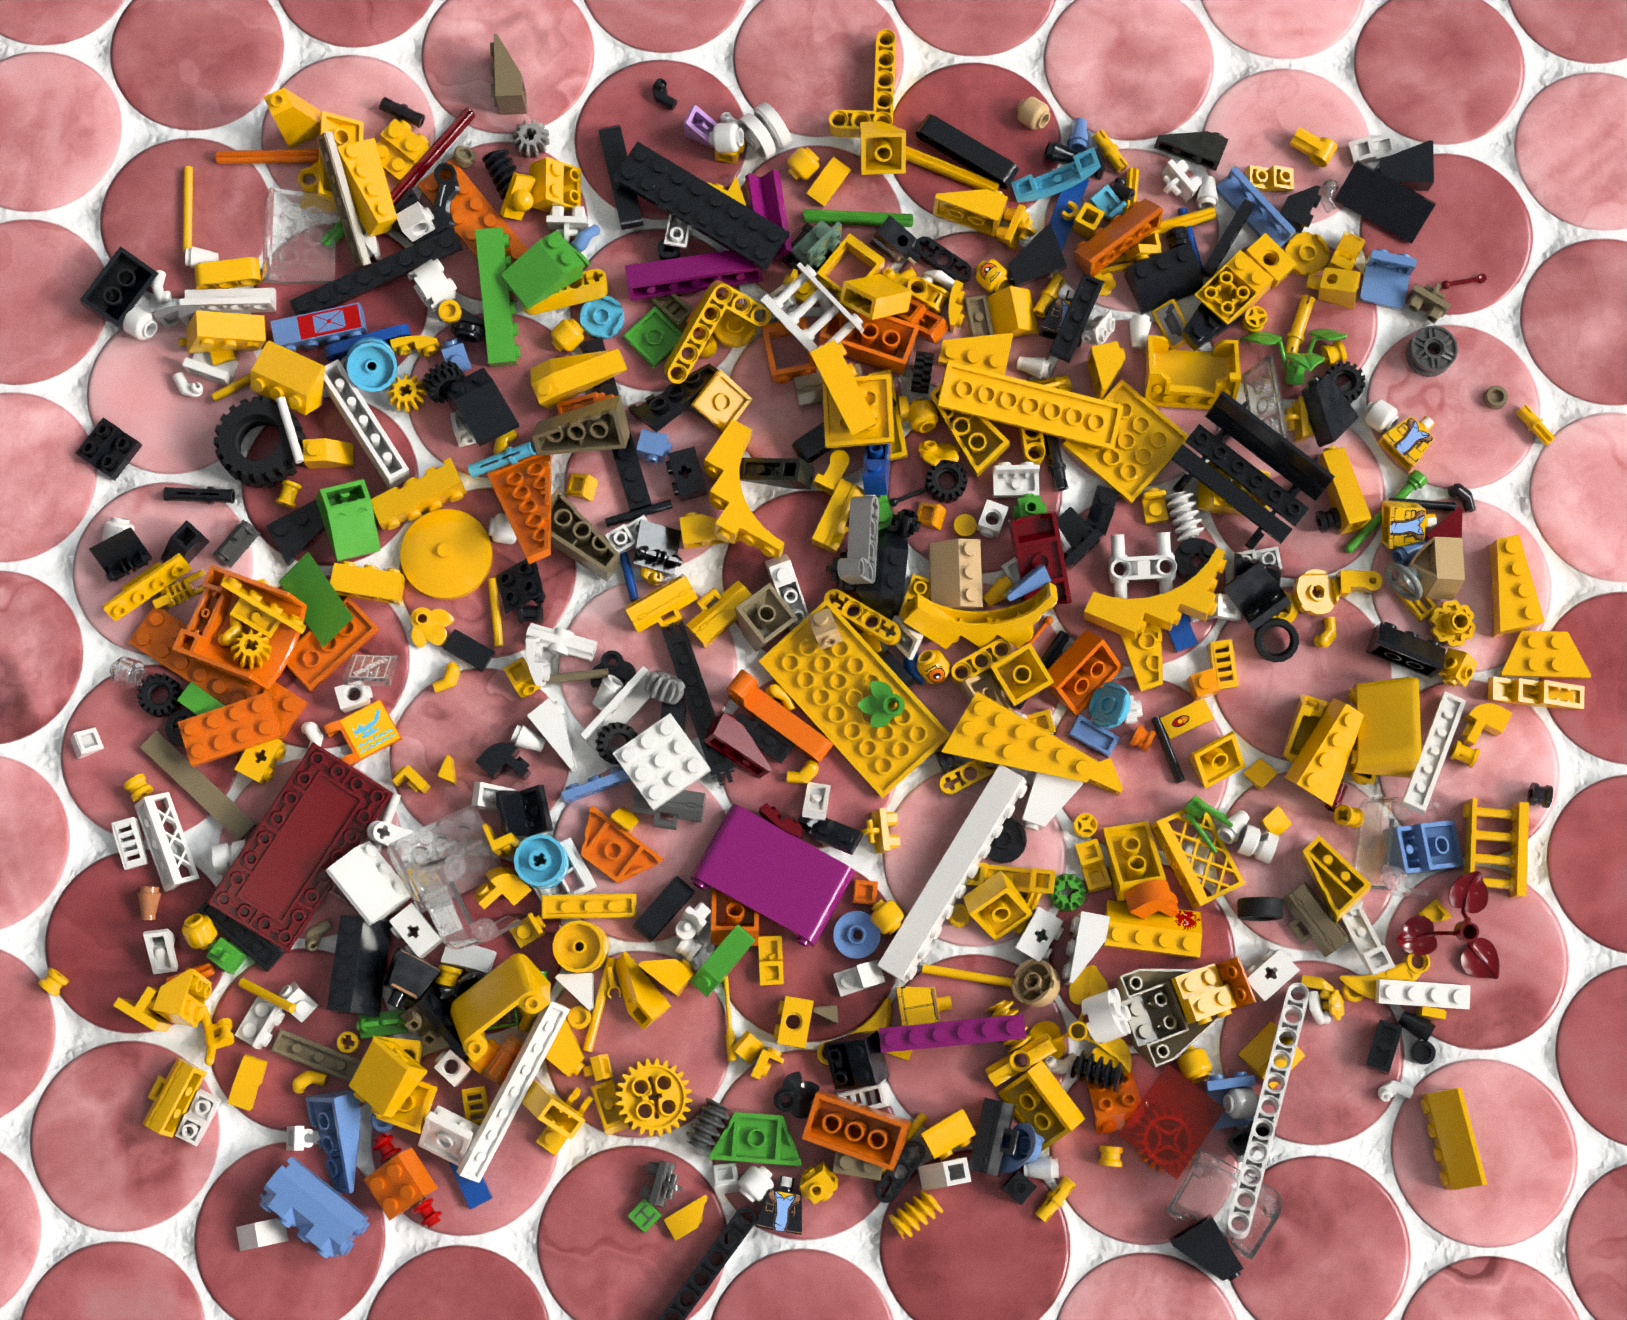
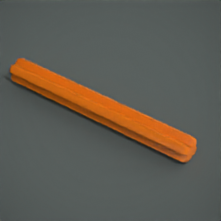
(267, 156)

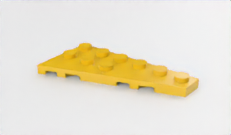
(1005, 738)

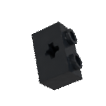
(686, 461)

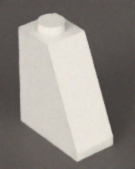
(1046, 799)

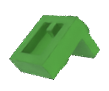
(885, 513)

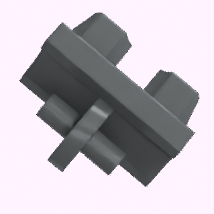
(663, 1185)

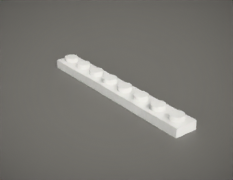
(512, 1091)

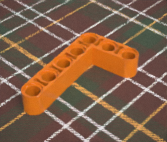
(747, 695)

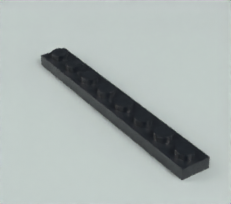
(377, 273)
(625, 458)

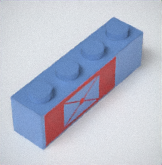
(319, 327)

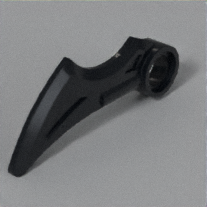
(445, 194)

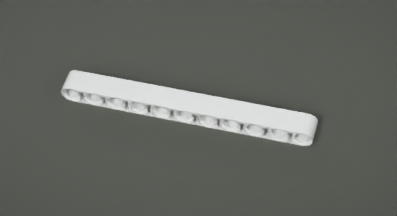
(1264, 1119)

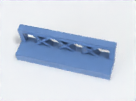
(1264, 215)

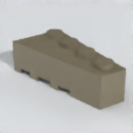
(579, 540)

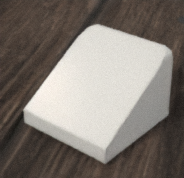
(86, 742)
(725, 1178)

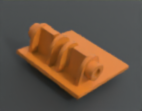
(1233, 974)

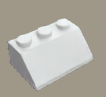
(369, 883)

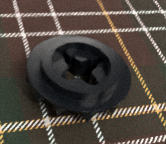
(468, 332)
(172, 722)

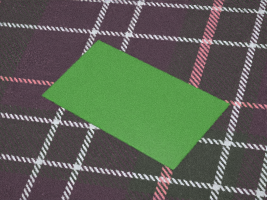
(325, 610)

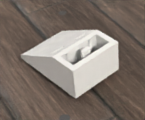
(1088, 936)

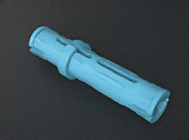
(526, 450)

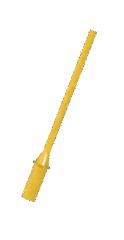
(730, 1036)

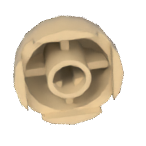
(1036, 983)

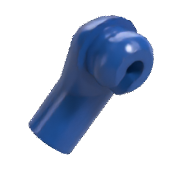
(910, 667)

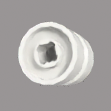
(1257, 843)
(224, 855)

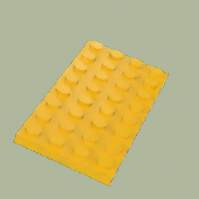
(831, 685)

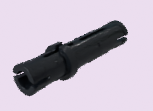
(1056, 465)
(207, 495)

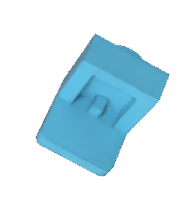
(1108, 202)

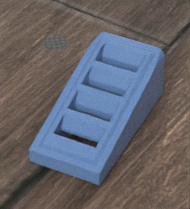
(1033, 580)

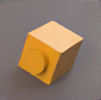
(1203, 684)

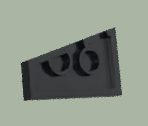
(439, 1015)

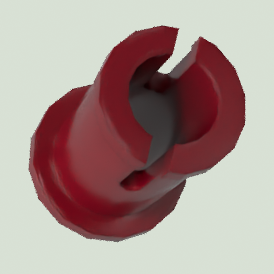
(1339, 797)

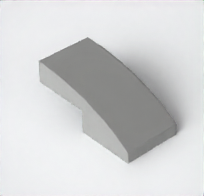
(176, 315)

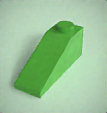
(722, 961)

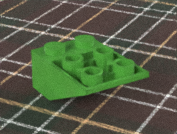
(348, 519)

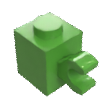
(226, 955)

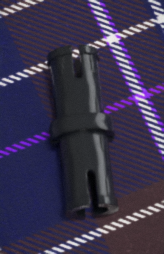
(402, 112)

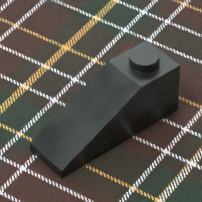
(1197, 147)
(777, 472)

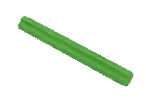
(855, 217)

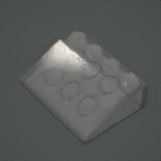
(294, 237)
(438, 836)

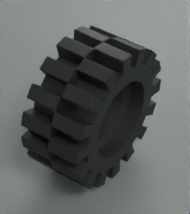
(922, 372)
(1353, 374)
(439, 378)
(942, 493)
(150, 685)
(605, 736)

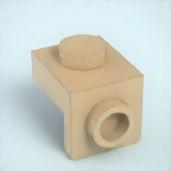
(825, 628)

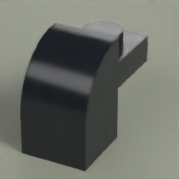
(499, 756)

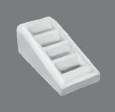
(119, 837)
(883, 1091)

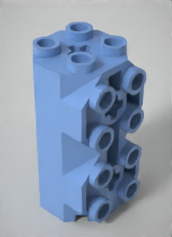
(314, 1208)

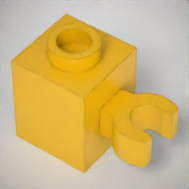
(1085, 220)

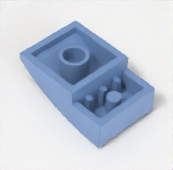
(1426, 847)

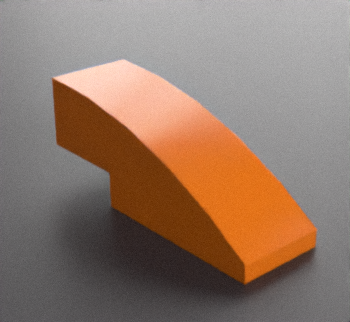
(931, 325)

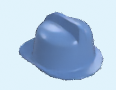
(1027, 1151)

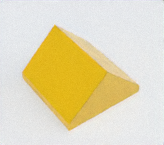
(1012, 312)
(1217, 760)

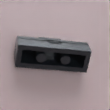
(990, 1137)

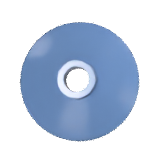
(845, 938)

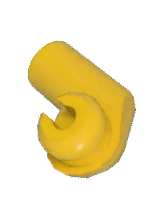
(901, 278)
(502, 442)
(450, 678)
(778, 692)
(805, 775)
(1318, 983)
(306, 1078)

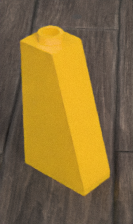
(294, 117)
(1344, 490)

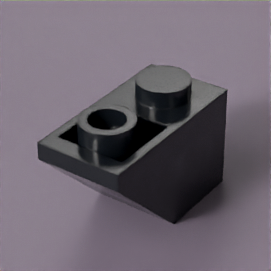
(1299, 206)
(186, 541)

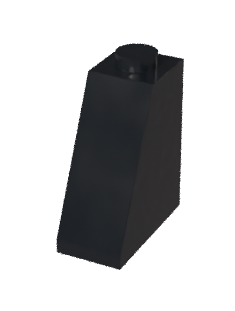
(1411, 166)
(1037, 260)
(1327, 409)
(1209, 1248)

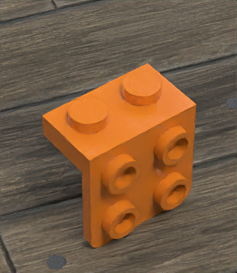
(1113, 1108)

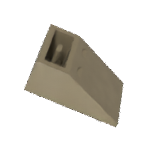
(508, 85)

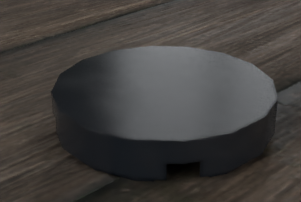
(1009, 844)

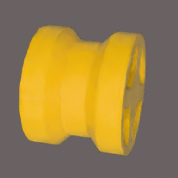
(1257, 315)
(1333, 353)
(138, 787)
(1082, 823)
(448, 976)
(53, 982)
(1110, 1156)

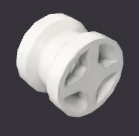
(689, 949)

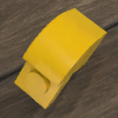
(1346, 251)
(1484, 717)
(502, 881)

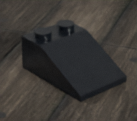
(480, 407)

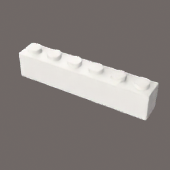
(364, 425)

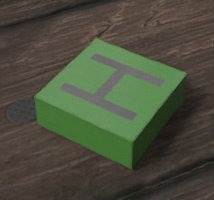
(644, 1215)

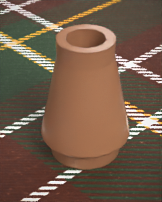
(148, 901)

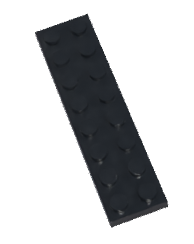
(701, 206)

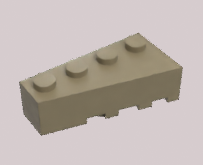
(584, 429)

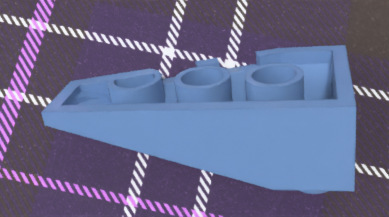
(338, 1124)

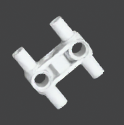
(1141, 567)

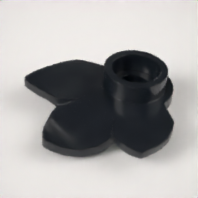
(622, 670)
(800, 1095)

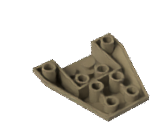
(1157, 1019)

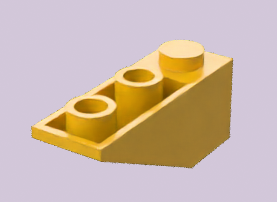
(640, 995)

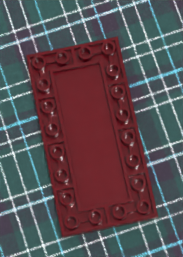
(306, 829)

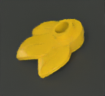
(933, 452)
(432, 629)

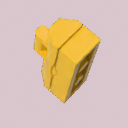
(834, 521)
(666, 598)
(717, 619)
(173, 1097)

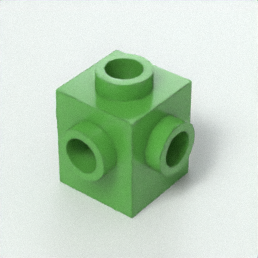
(1026, 503)

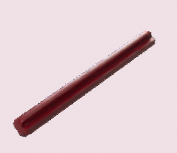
(432, 154)

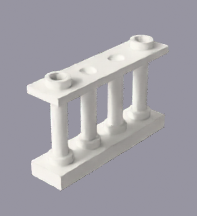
(792, 319)

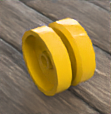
(595, 946)

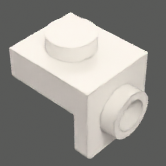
(304, 1003)

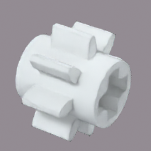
(1135, 711)

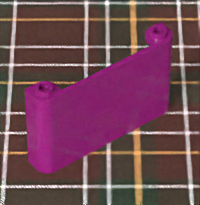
(773, 874)

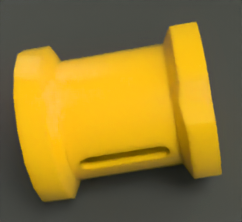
(288, 494)
(1464, 753)
(1349, 816)

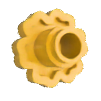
(1452, 623)

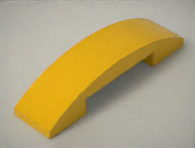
(1025, 879)

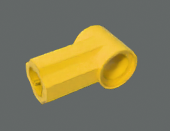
(1318, 149)

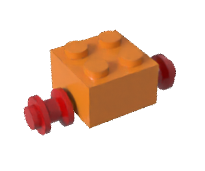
(402, 1183)

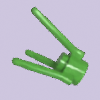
(1197, 808)

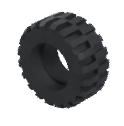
(234, 429)

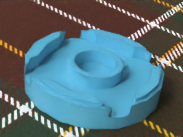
(601, 323)
(1109, 705)

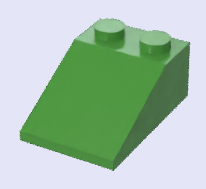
(543, 270)

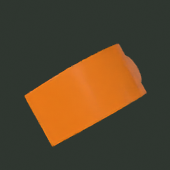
(1150, 897)

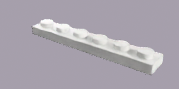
(1433, 753)

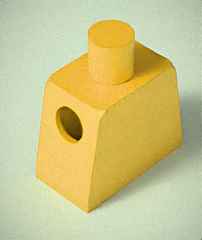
(1336, 286)

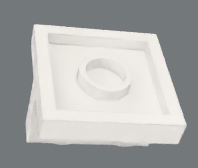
(447, 1135)

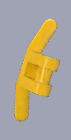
(225, 1038)

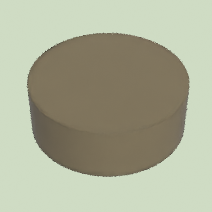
(463, 156)
(1495, 397)

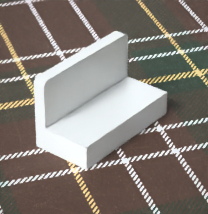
(202, 366)

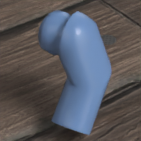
(584, 237)

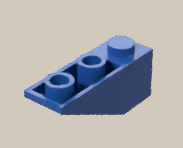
(876, 469)

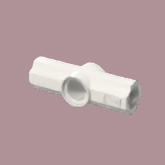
(563, 642)

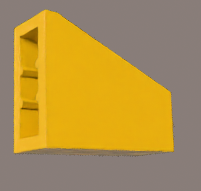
(566, 1051)
(552, 1110)

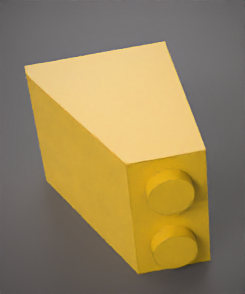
(386, 1077)

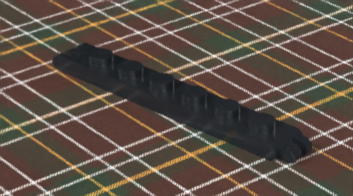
(696, 697)

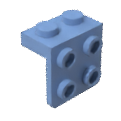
(1386, 278)
(1218, 1087)

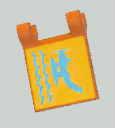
(365, 731)

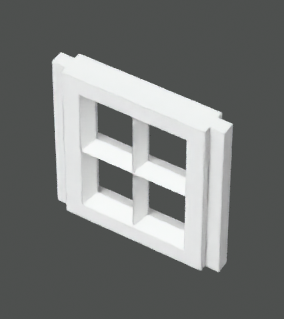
(579, 868)

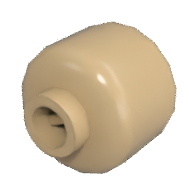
(1033, 113)

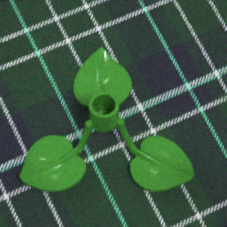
(1298, 361)

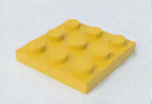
(880, 395)

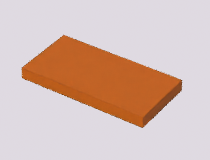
(314, 663)

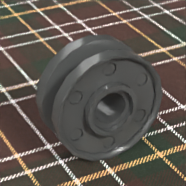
(1441, 342)

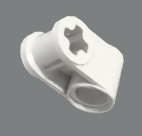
(391, 832)

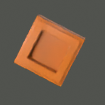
(865, 892)

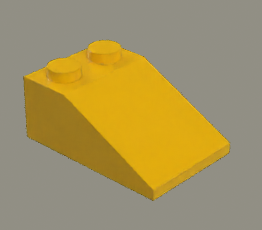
(973, 209)
(1131, 856)

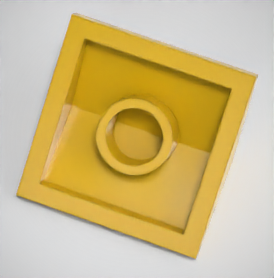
(1258, 1052)

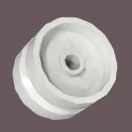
(764, 131)

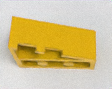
(224, 332)
(1334, 877)

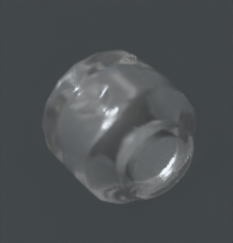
(128, 672)

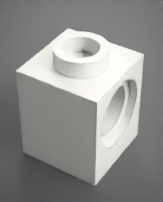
(415, 221)
(996, 510)
(343, 695)
(462, 1072)

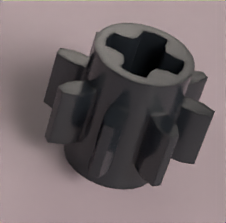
(905, 523)

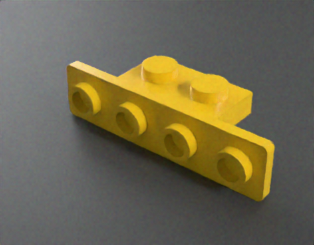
(146, 586)
(258, 613)

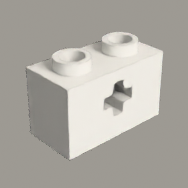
(1039, 922)
(428, 936)
(1282, 969)

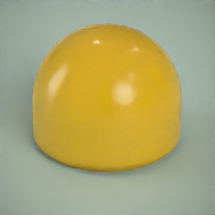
(709, 349)

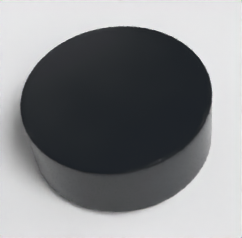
(1422, 1052)

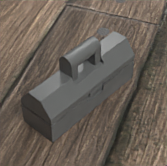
(684, 806)

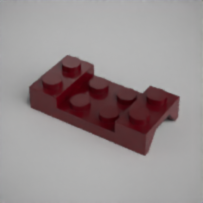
(1036, 542)

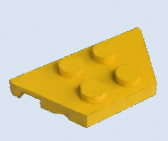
(1545, 656)

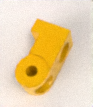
(836, 470)
(1353, 580)

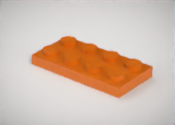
(230, 729)

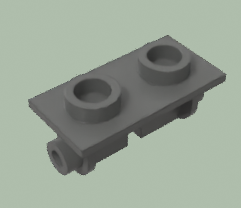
(237, 543)

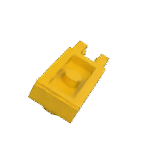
(552, 1139)

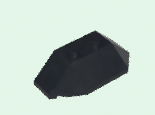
(888, 588)

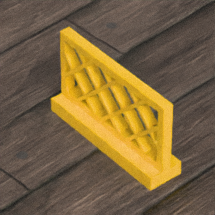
(1183, 868)

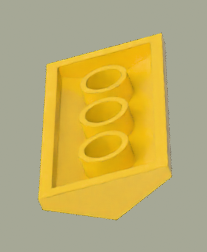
(345, 132)

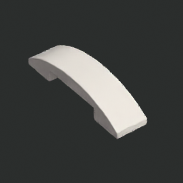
(1366, 941)

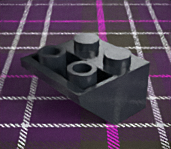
(856, 1060)

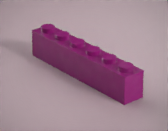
(689, 274)
(952, 1033)

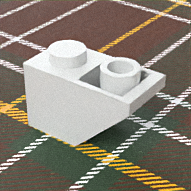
(944, 1173)

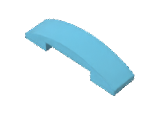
(1057, 180)

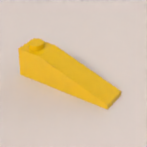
(571, 375)

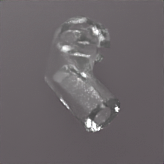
(1326, 192)

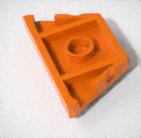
(615, 849)

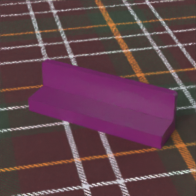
(767, 200)

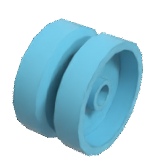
(367, 351)
(531, 852)

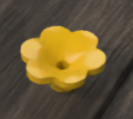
(1109, 283)
(1335, 1005)

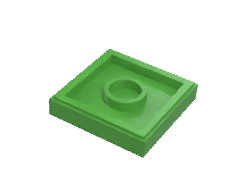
(653, 337)

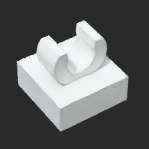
(295, 1138)

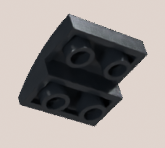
(109, 449)

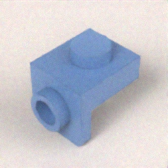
(454, 351)

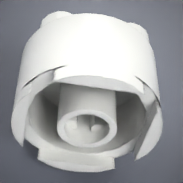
(432, 284)
(1106, 1016)

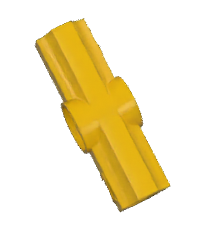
(1007, 1066)

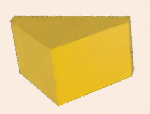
(1106, 777)

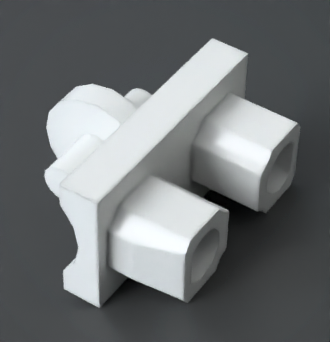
(1178, 181)
(567, 225)
(692, 922)

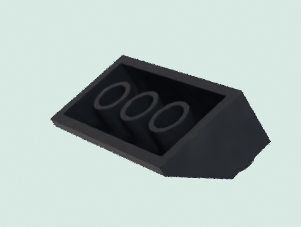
(359, 967)

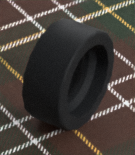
(1277, 657)
(1260, 908)

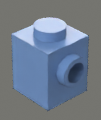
(653, 446)

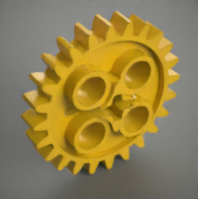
(631, 1100)

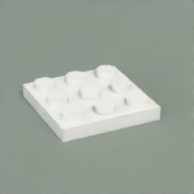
(661, 762)

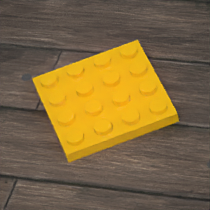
(1141, 449)

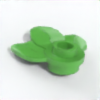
(878, 704)

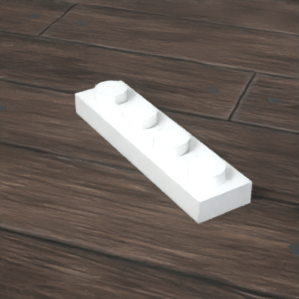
(1422, 994)

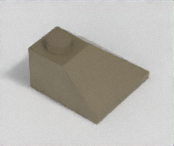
(764, 617)

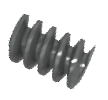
(708, 1125)

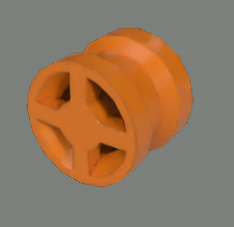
(1142, 738)

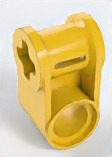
(929, 294)

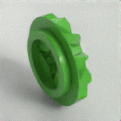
(1076, 899)

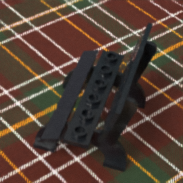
(1268, 446)

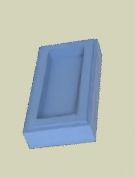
(1093, 736)

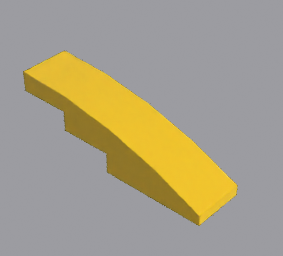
(1536, 693)

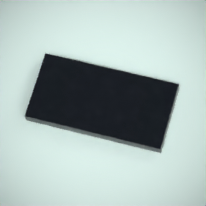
(1384, 201)

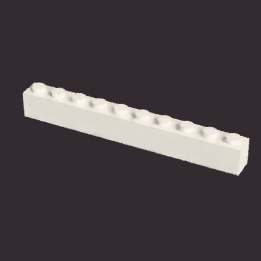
(952, 874)

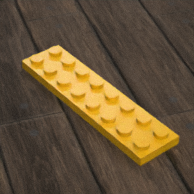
(1029, 405)

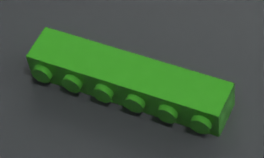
(496, 297)

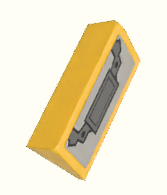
(1170, 323)

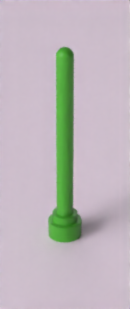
(1415, 481)

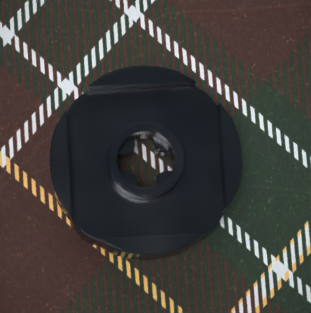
(1189, 549)

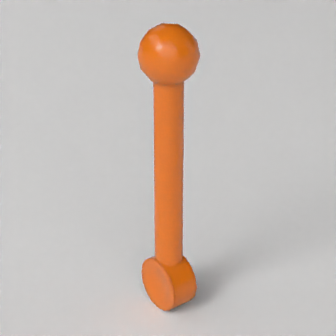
(1047, 621)

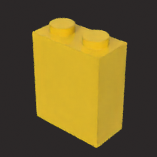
(875, 296)

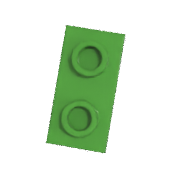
(386, 1024)

